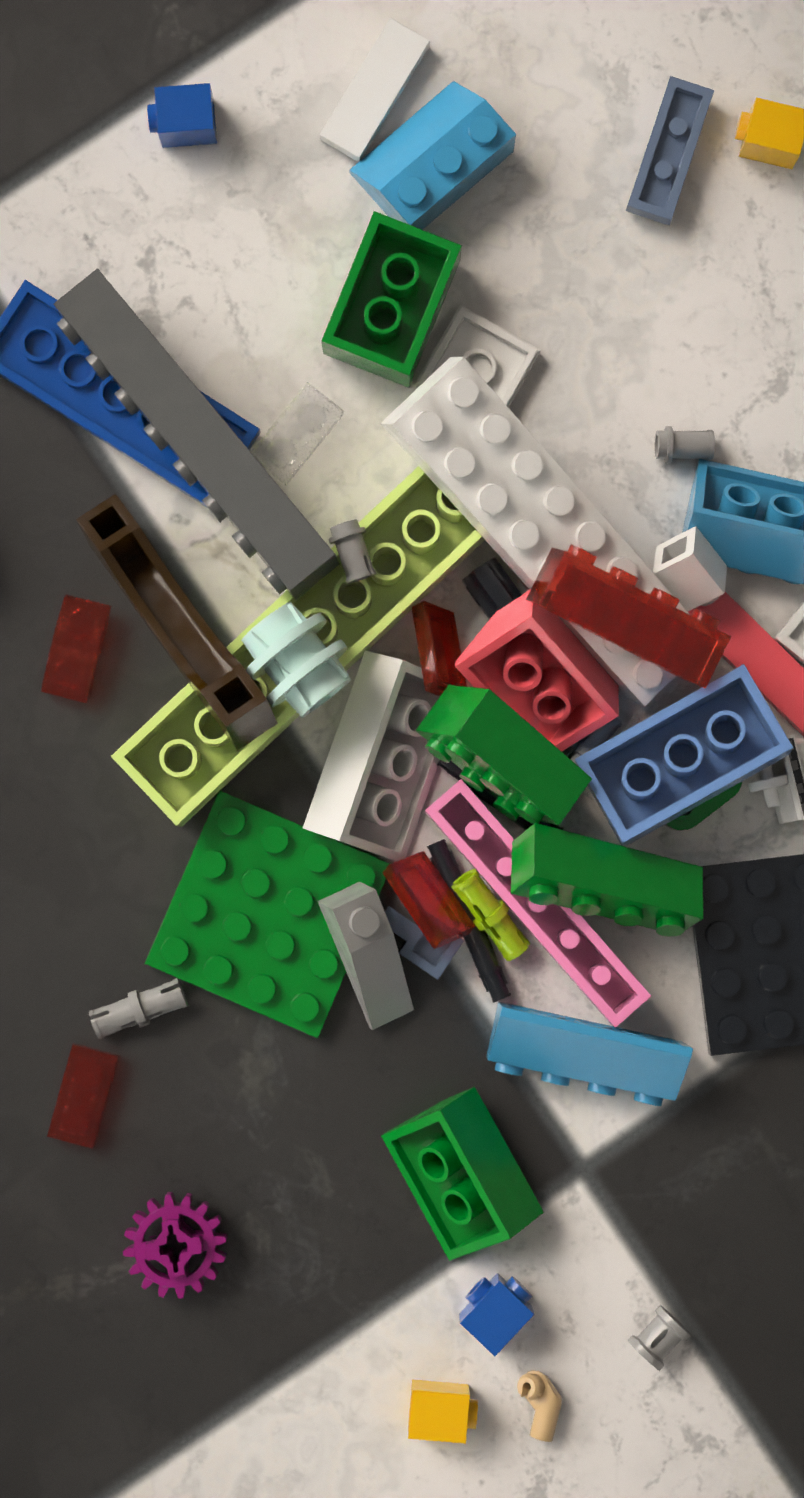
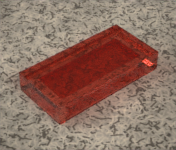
(437, 647)
(428, 899)

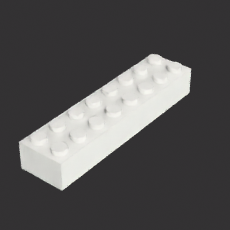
(517, 497)

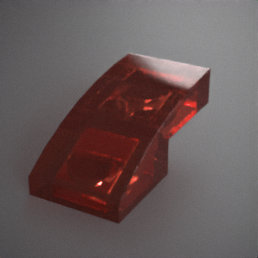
(76, 648)

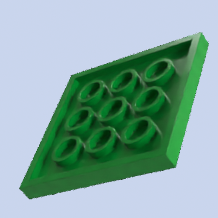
(251, 914)

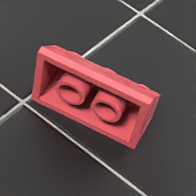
(541, 673)

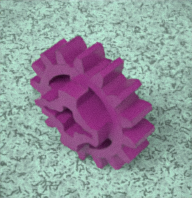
(154, 1247)

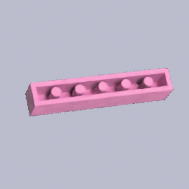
(555, 927)

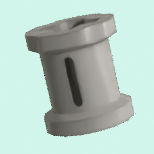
(657, 1353)

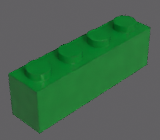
(606, 880)

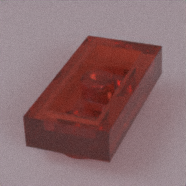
(83, 1095)

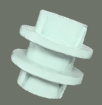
(296, 659)

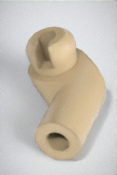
(545, 1401)

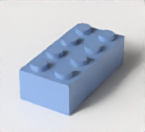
(684, 755)

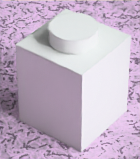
(690, 569)

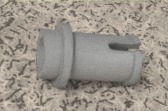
(684, 444)
(352, 550)

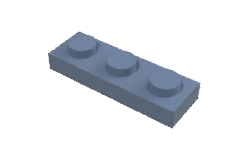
(670, 150)

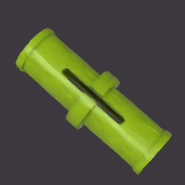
(490, 915)

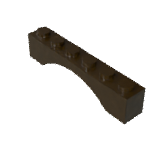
(176, 624)

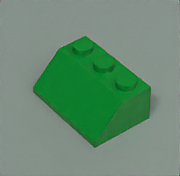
(463, 1174)

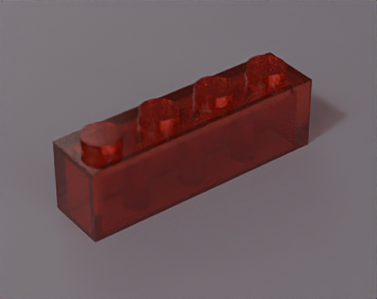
(628, 616)

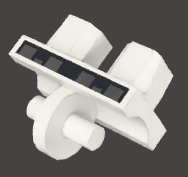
(784, 784)

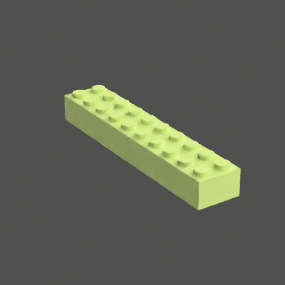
(413, 545)

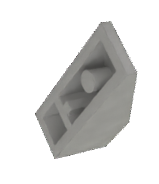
(368, 952)

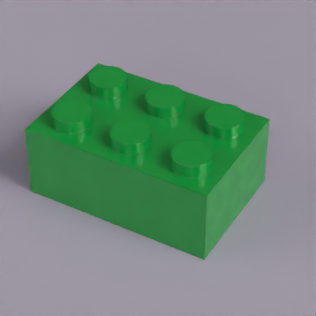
(391, 299)
(502, 755)

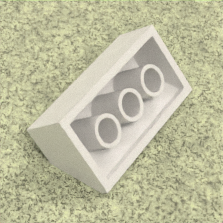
(377, 761)

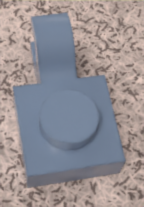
(418, 949)

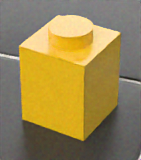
(771, 133)
(441, 1411)

